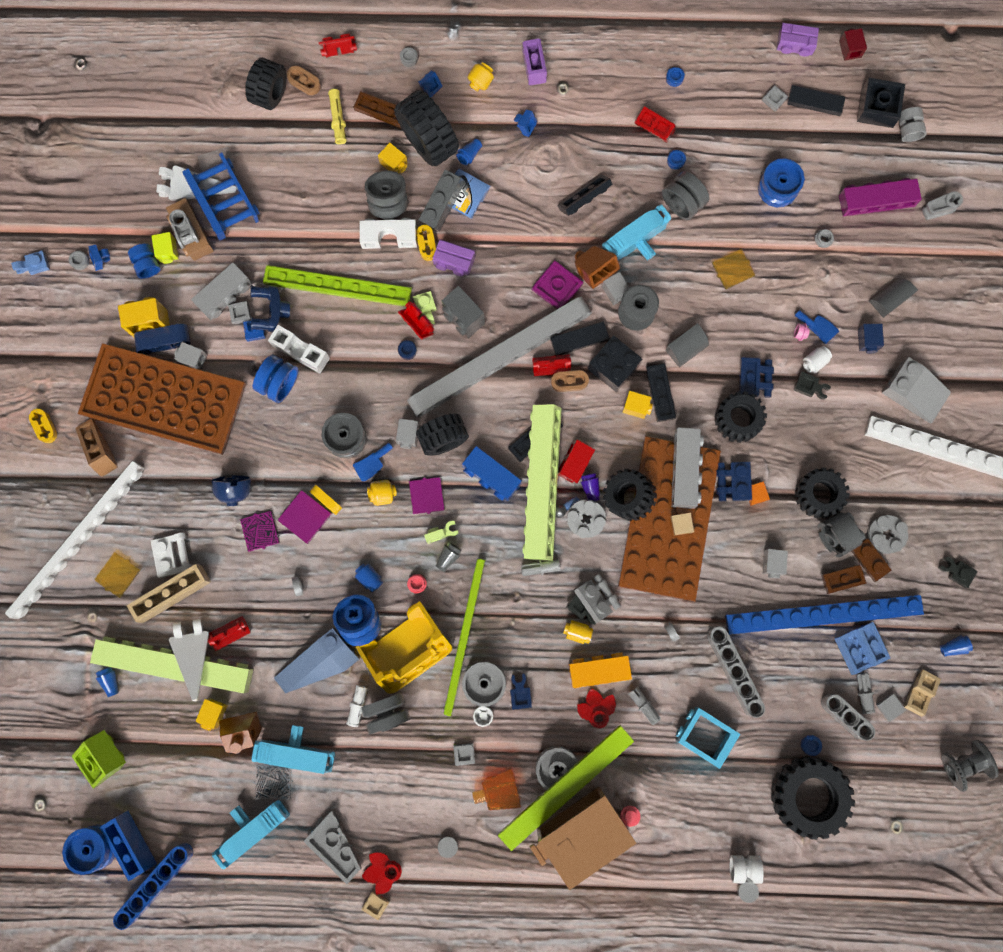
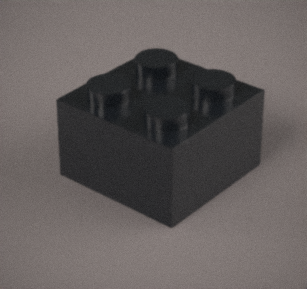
(881, 102)
(615, 363)

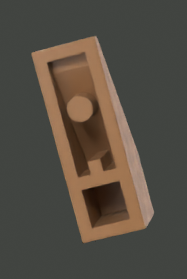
(95, 448)

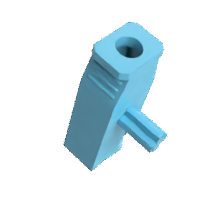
(637, 234)
(292, 754)
(250, 832)

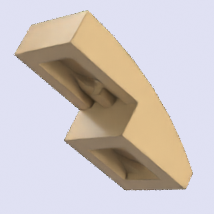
(922, 692)

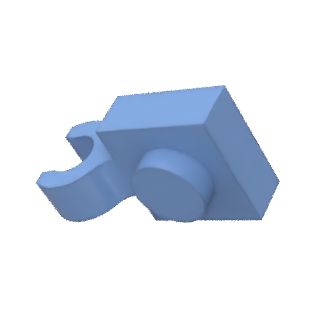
(33, 263)

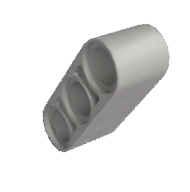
(856, 721)

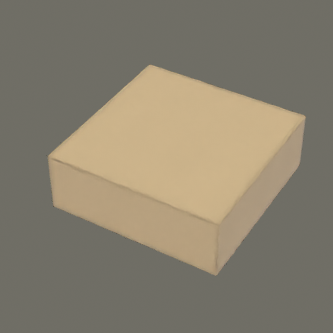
(682, 524)
(375, 905)

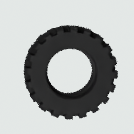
(426, 128)
(839, 801)

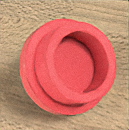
(417, 583)
(630, 816)

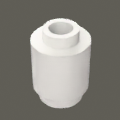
(817, 359)

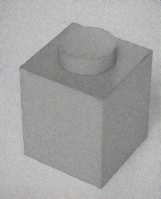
(615, 287)
(190, 356)
(406, 433)
(775, 563)

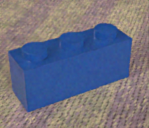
(491, 474)
(128, 845)

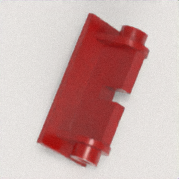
(344, 43)
(421, 326)
(551, 364)
(228, 633)

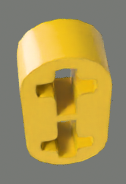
(431, 242)
(39, 428)
(325, 499)

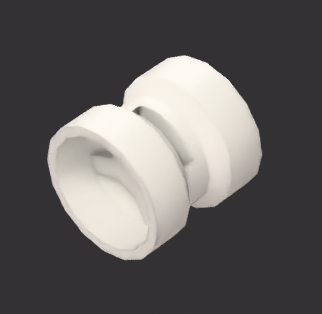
(483, 716)

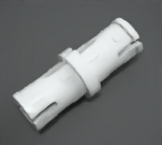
(357, 702)

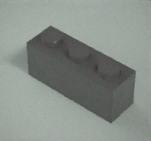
(442, 200)

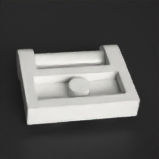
(165, 556)

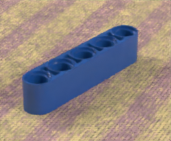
(145, 891)

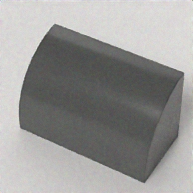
(893, 296)
(688, 345)

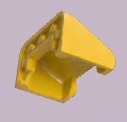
(405, 650)

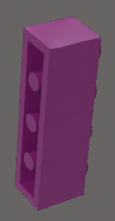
(880, 197)

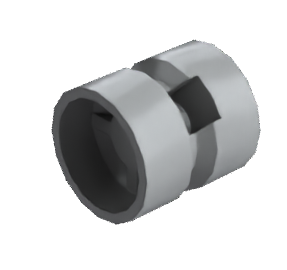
(912, 124)

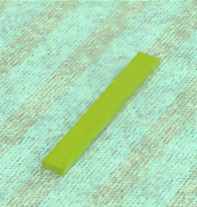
(337, 285)
(463, 641)
(565, 787)

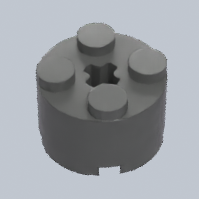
(840, 534)

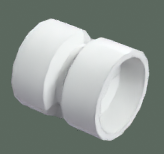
(746, 869)

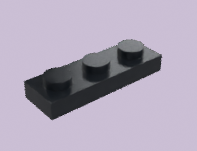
(585, 195)

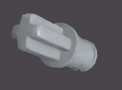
(540, 567)
(865, 693)
(645, 706)

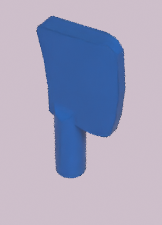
(820, 326)
(371, 465)

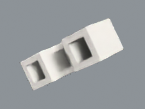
(374, 230)
(302, 352)

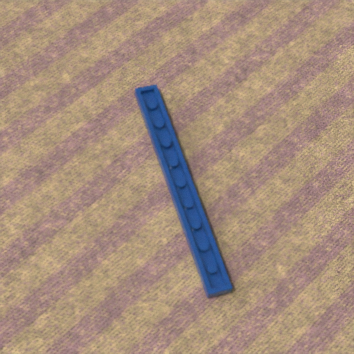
(824, 614)

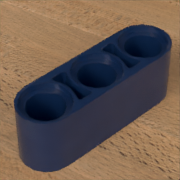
(161, 338)

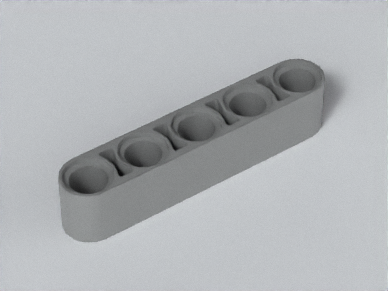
(743, 678)

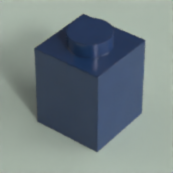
(870, 338)

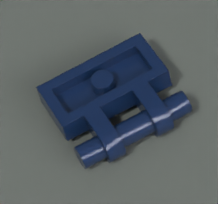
(750, 377)
(740, 481)

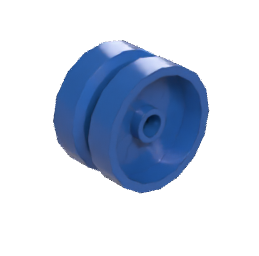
(781, 183)
(275, 378)
(357, 620)
(87, 851)

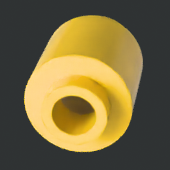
(578, 632)

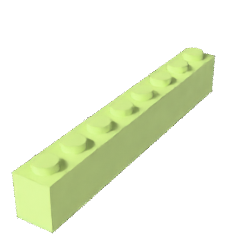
(542, 482)
(164, 664)

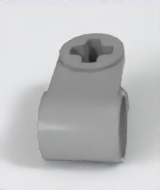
(183, 231)

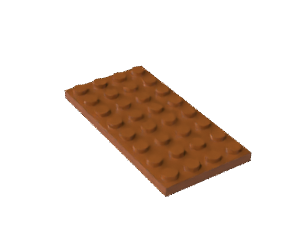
(162, 398)
(652, 554)

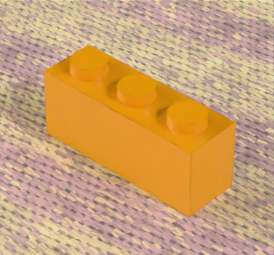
(599, 670)

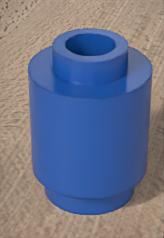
(368, 577)

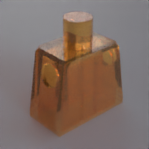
(499, 791)

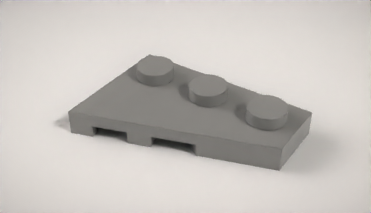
(334, 848)

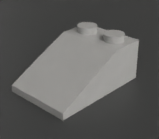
(917, 390)

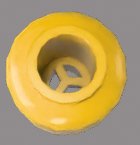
(480, 76)
(381, 492)

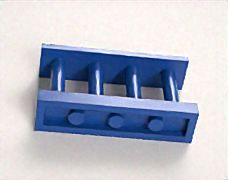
(203, 195)

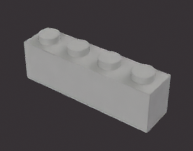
(686, 468)

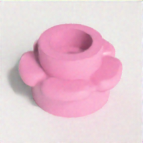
(801, 331)

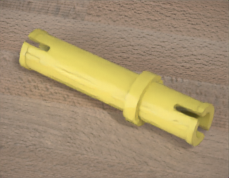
(337, 123)

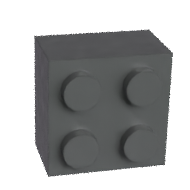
(462, 312)

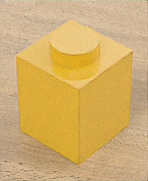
(393, 159)
(637, 405)
(210, 714)

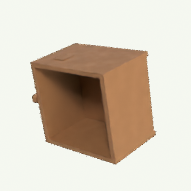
(583, 838)

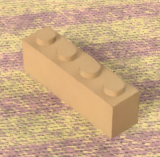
(168, 593)

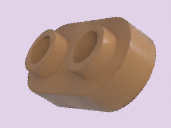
(305, 81)
(569, 379)

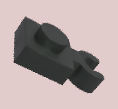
(809, 385)
(960, 572)
(577, 608)

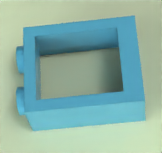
(725, 746)

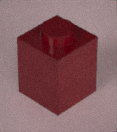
(853, 44)

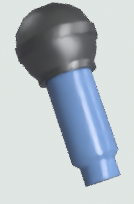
(562, 509)

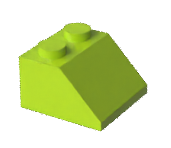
(98, 758)

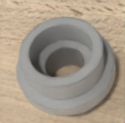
(826, 234)

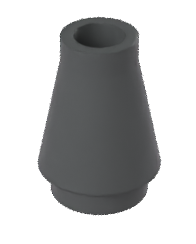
(448, 556)

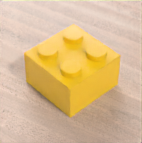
(142, 315)

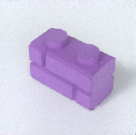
(797, 39)
(534, 61)
(454, 258)

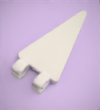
(179, 187)
(190, 654)

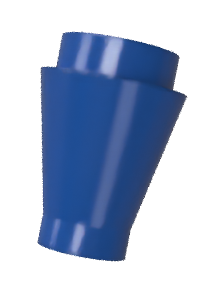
(468, 152)
(957, 646)
(108, 681)

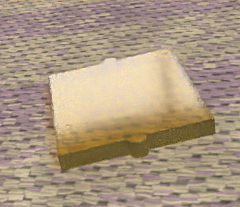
(733, 269)
(117, 575)

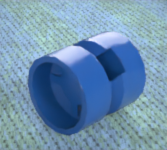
(144, 263)

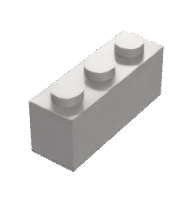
(222, 291)

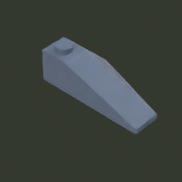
(321, 660)

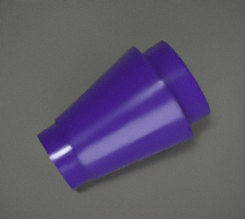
(591, 486)

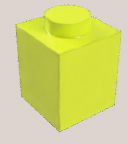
(165, 247)

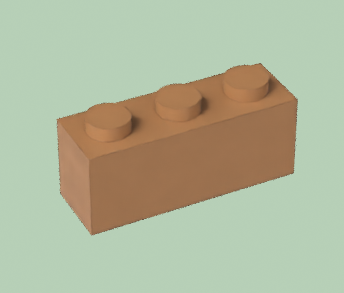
(194, 249)

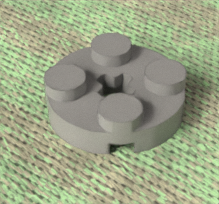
(586, 507)
(897, 529)

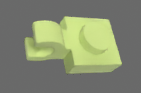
(426, 305)
(435, 534)

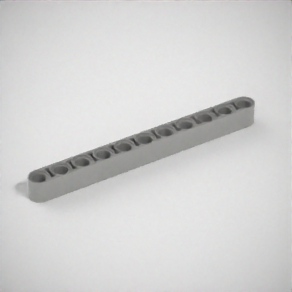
(499, 357)

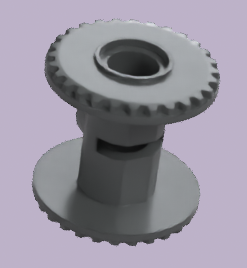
(638, 307)
(969, 765)

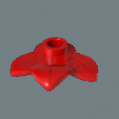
(595, 706)
(379, 873)

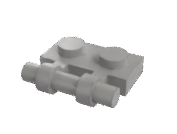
(594, 601)

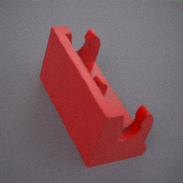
(655, 124)
(575, 461)

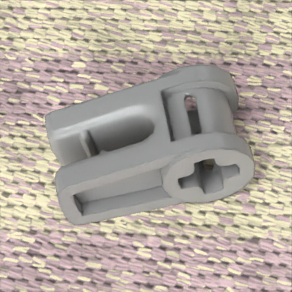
(943, 205)

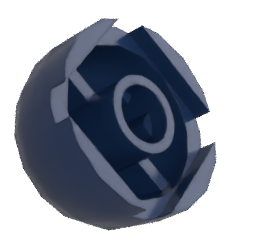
(231, 489)

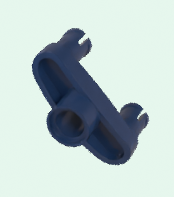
(277, 308)

